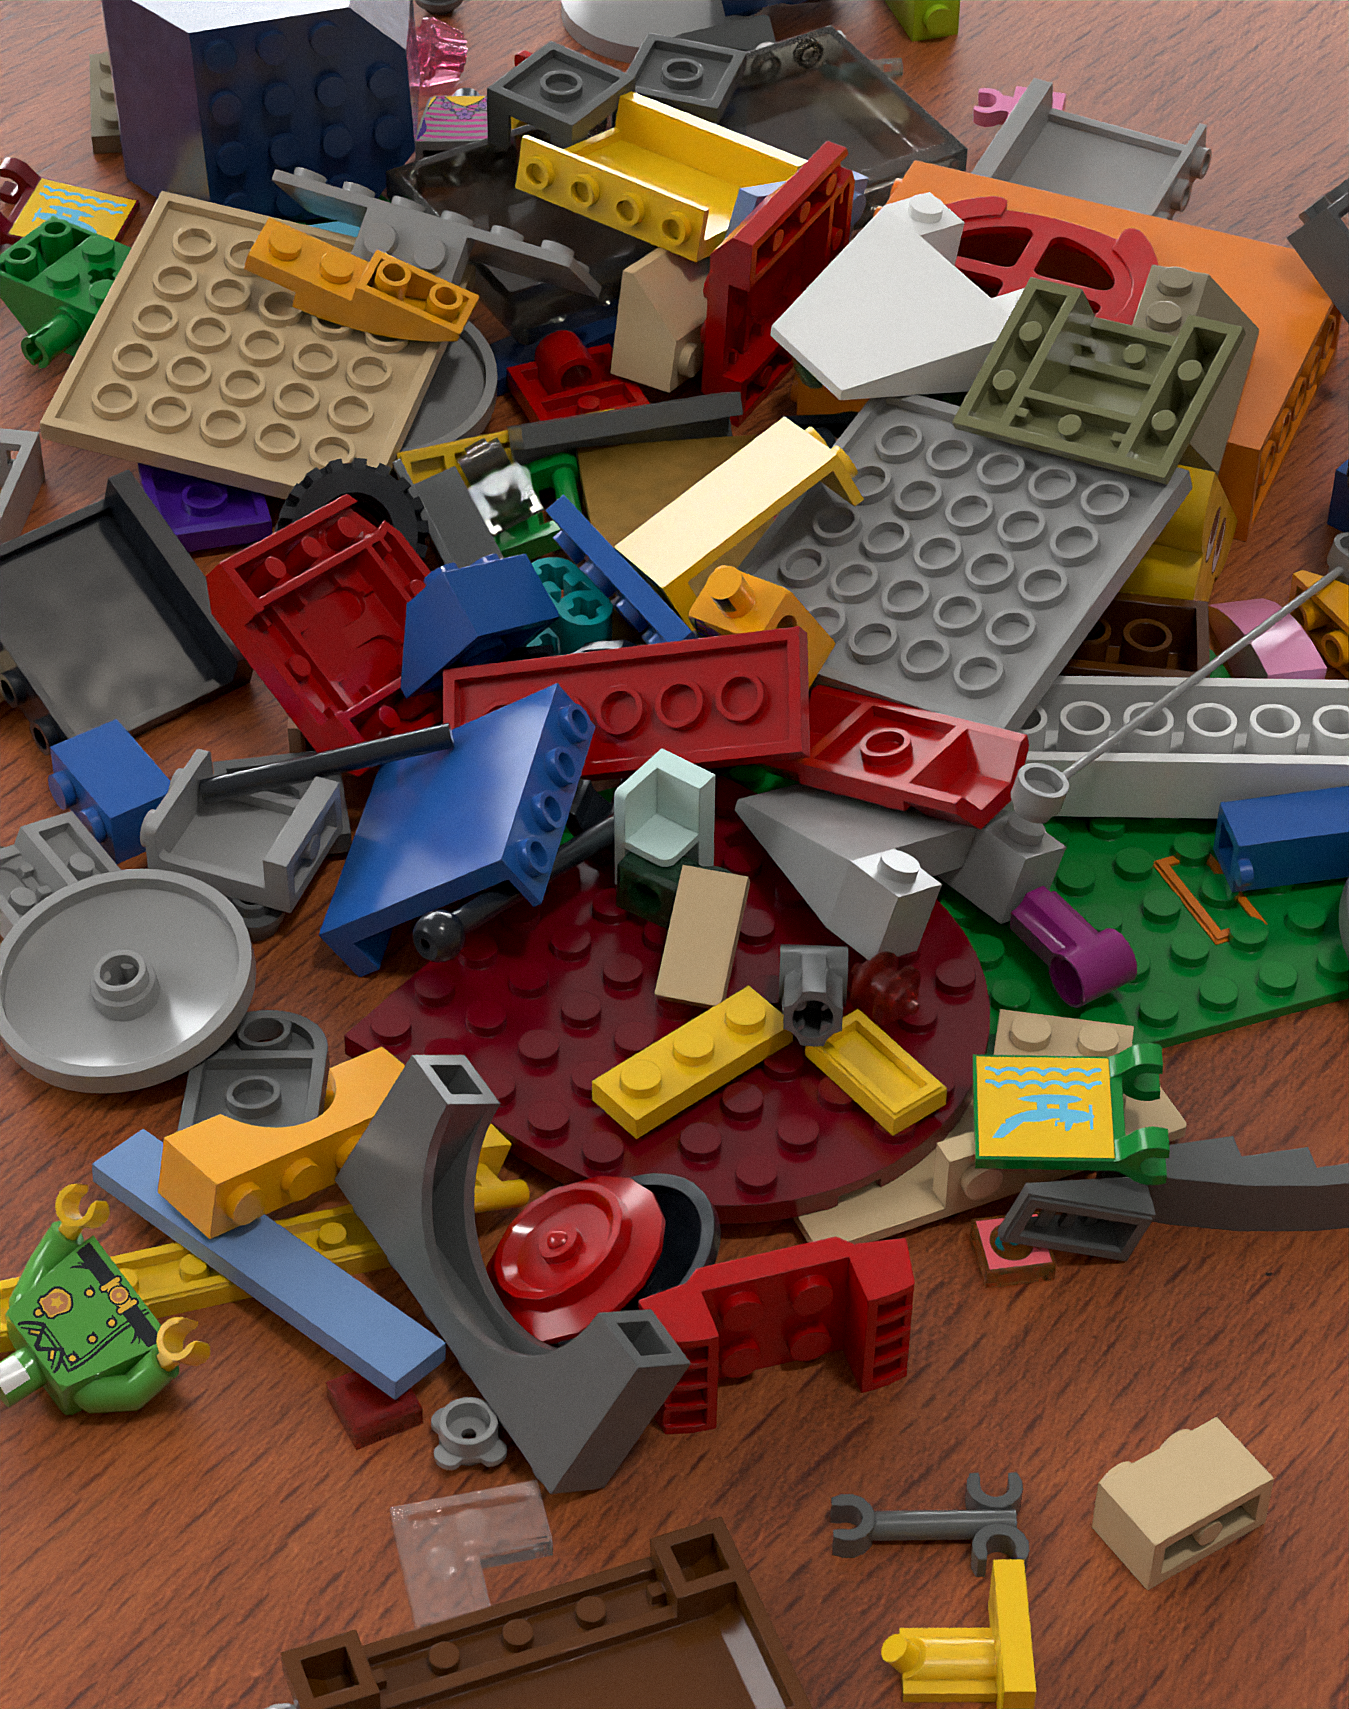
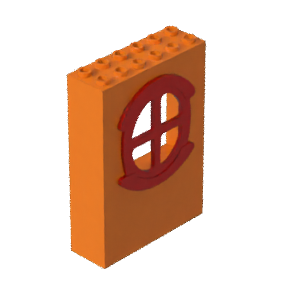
(1108, 253)

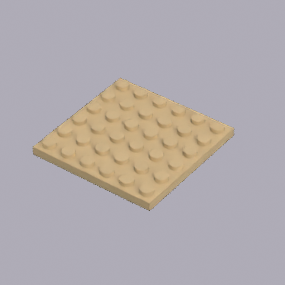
(221, 373)

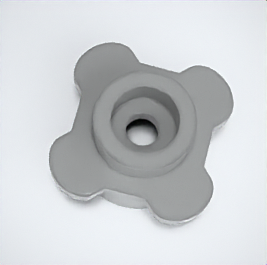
(467, 1418)

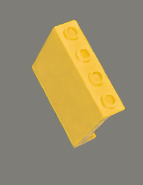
(655, 175)

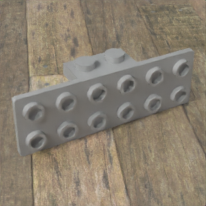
(433, 242)

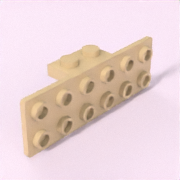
(951, 1184)

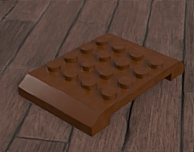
(632, 1637)

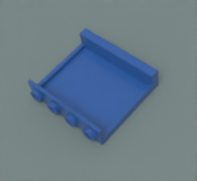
(460, 822)

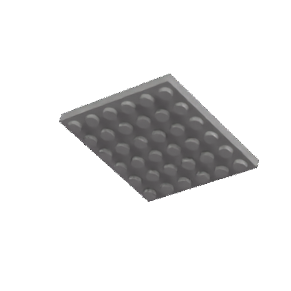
(962, 563)

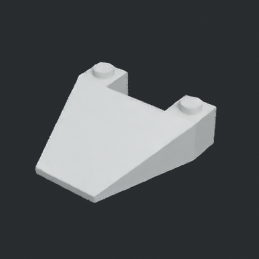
(896, 310)

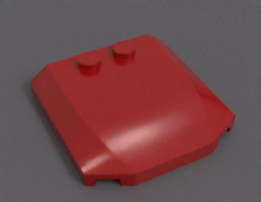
(765, 270)
(326, 624)

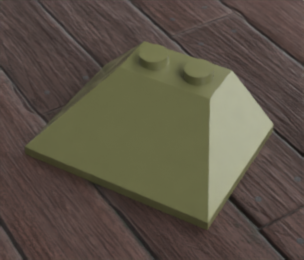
(1097, 384)

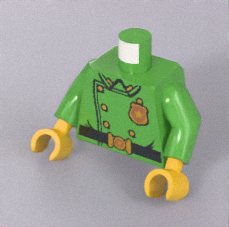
(85, 1326)

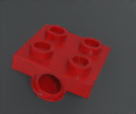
(570, 380)

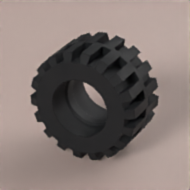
(373, 490)

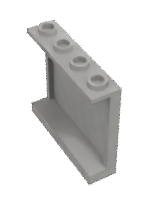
(1093, 158)

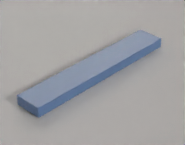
(284, 1277)

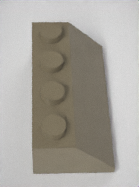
(1164, 307)

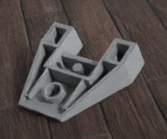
(874, 865)

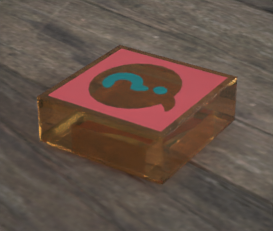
(1008, 1262)

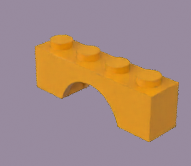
(235, 1172)

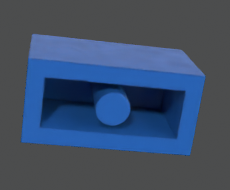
(107, 786)

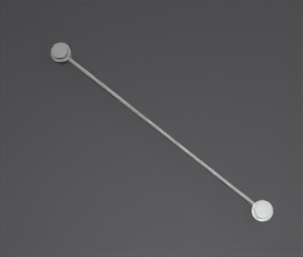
(1043, 789)

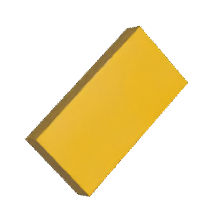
(878, 1074)

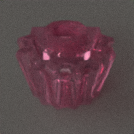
(440, 52)

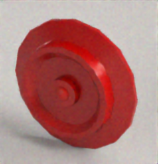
(577, 1255)

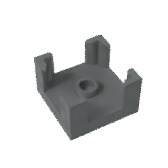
(556, 94)

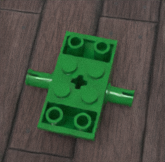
(57, 285)

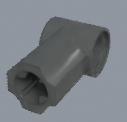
(813, 991)

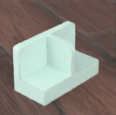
(666, 812)

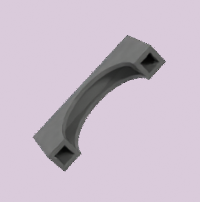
(414, 1189)

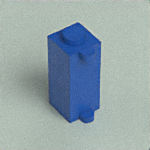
(1284, 839)

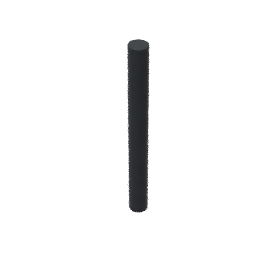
(327, 763)

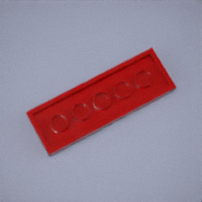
(698, 698)

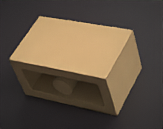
(1181, 1502)

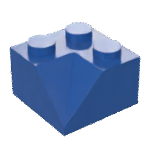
(471, 618)

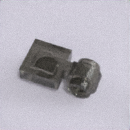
(498, 486)

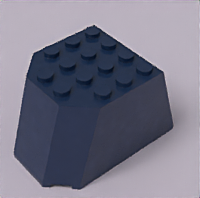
(249, 87)

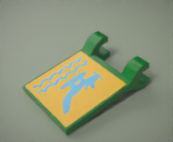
(1068, 1113)

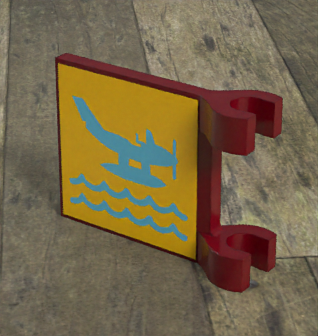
(42, 198)

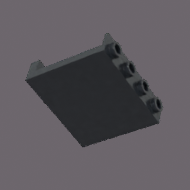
(109, 622)

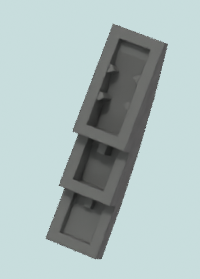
(1259, 1192)

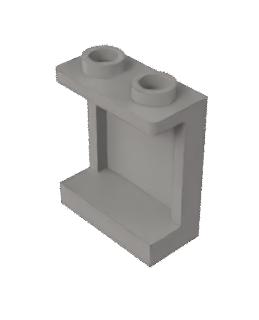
(245, 846)

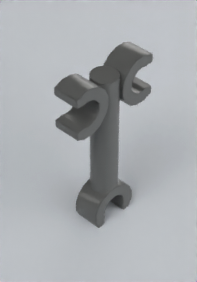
(987, 1521)

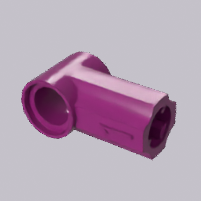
(1078, 957)

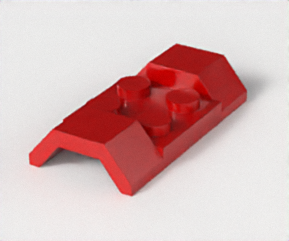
(906, 757)

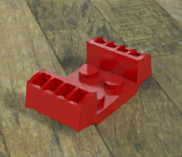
(783, 1311)

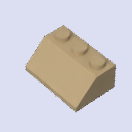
(661, 320)

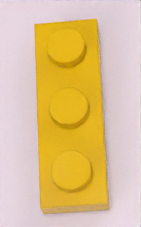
(691, 1062)

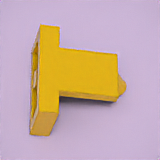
(973, 1662)

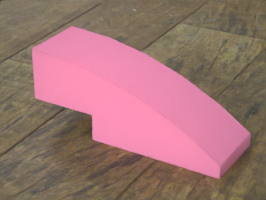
(1276, 654)

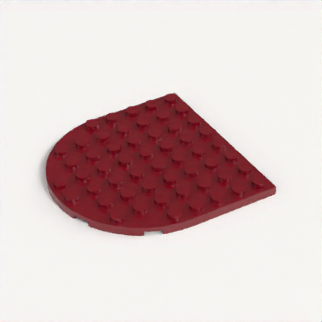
(569, 993)

